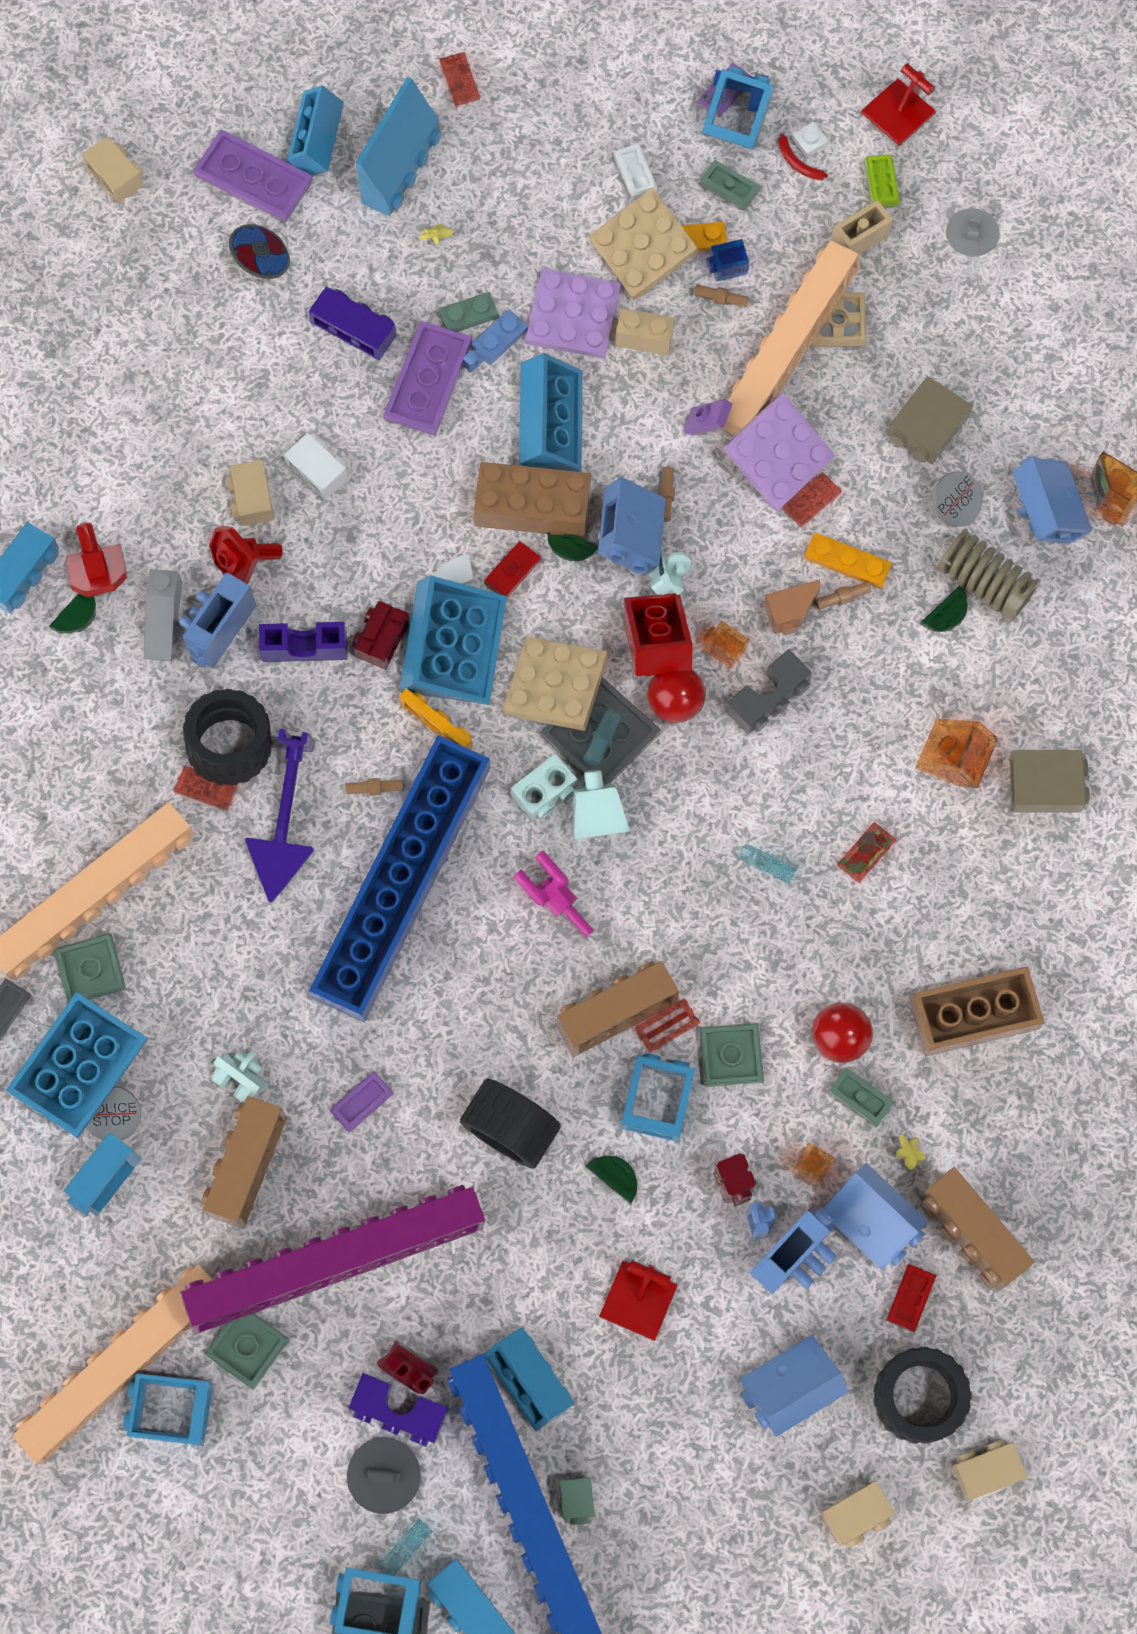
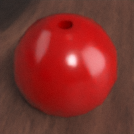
(676, 695)
(842, 1032)

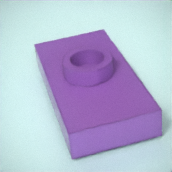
(707, 417)

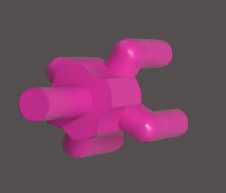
(554, 893)

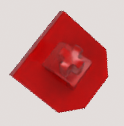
(238, 554)
(95, 568)

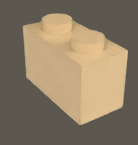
(113, 169)
(863, 228)
(644, 331)
(251, 493)
(989, 1470)
(858, 1514)

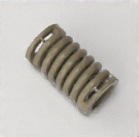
(980, 583)

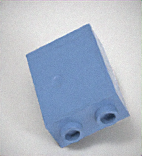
(1051, 500)
(632, 526)
(217, 620)
(876, 1217)
(795, 1249)
(793, 1386)

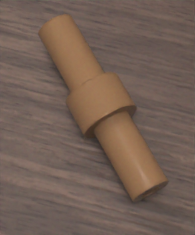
(721, 295)
(667, 491)
(843, 595)
(374, 786)

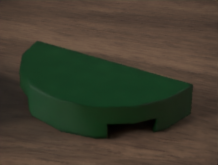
(571, 547)
(948, 613)
(76, 615)
(615, 1174)

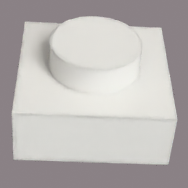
(810, 139)

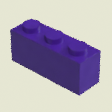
(353, 322)

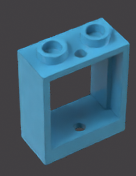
(731, 136)
(651, 1126)
(101, 1175)
(200, 1412)
(344, 1586)

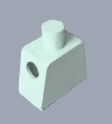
(597, 808)

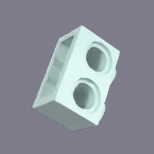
(538, 783)

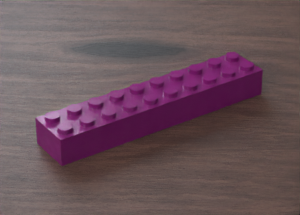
(332, 1259)

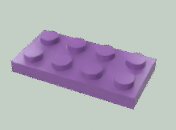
(253, 175)
(427, 378)

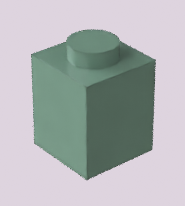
(577, 1500)

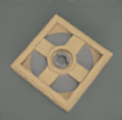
(845, 323)

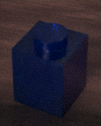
(728, 260)

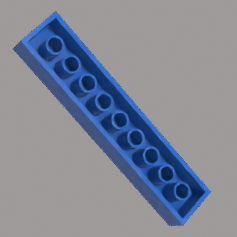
(400, 879)
(522, 1498)

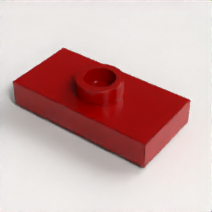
(512, 569)
(911, 1298)

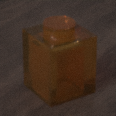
(725, 644)
(813, 1165)

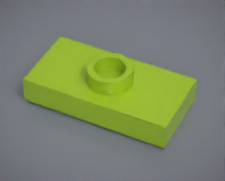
(882, 180)

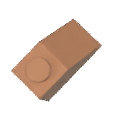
(790, 606)

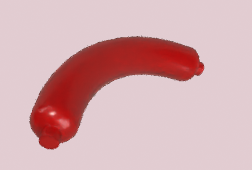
(796, 163)

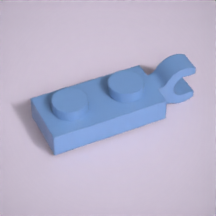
(495, 340)
(760, 1220)

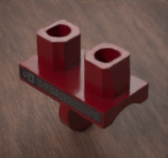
(408, 1368)

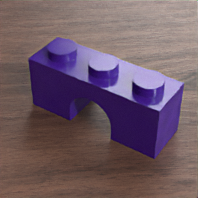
(285, 644)
(371, 1402)

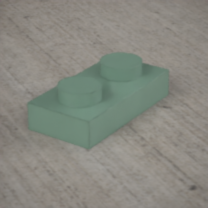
(729, 185)
(469, 312)
(861, 1097)

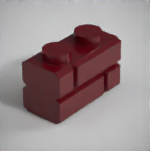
(381, 634)
(735, 1179)

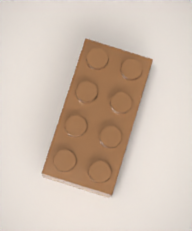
(532, 499)
(617, 1007)
(976, 1011)
(244, 1162)
(975, 1229)

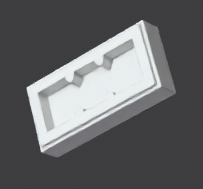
(634, 170)

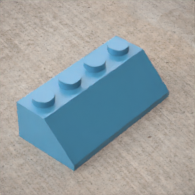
(550, 414)

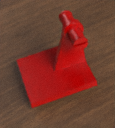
(899, 108)
(639, 1299)

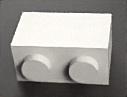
(316, 465)

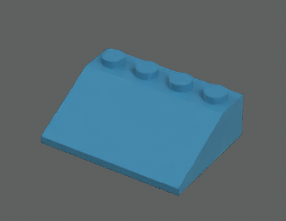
(397, 149)
(453, 641)
(76, 1065)

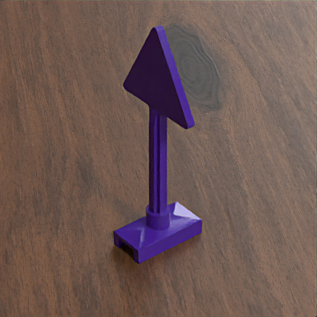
(276, 859)

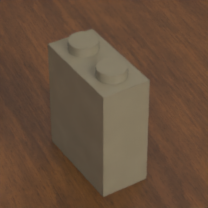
(929, 420)
(1048, 781)

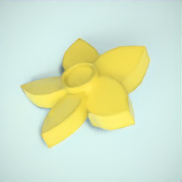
(436, 233)
(910, 1152)

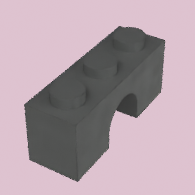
(752, 709)

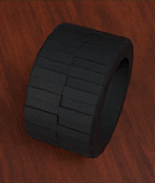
(225, 706)
(510, 1123)
(955, 1378)

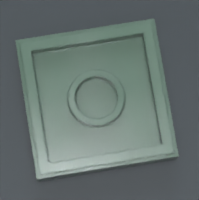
(90, 968)
(731, 1055)
(247, 1348)

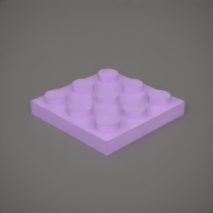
(573, 313)
(778, 451)

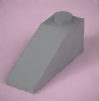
(161, 614)

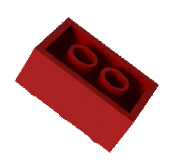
(657, 634)

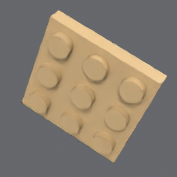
(643, 244)
(555, 683)

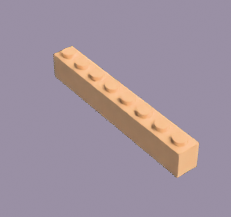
(792, 334)
(92, 889)
(107, 1372)

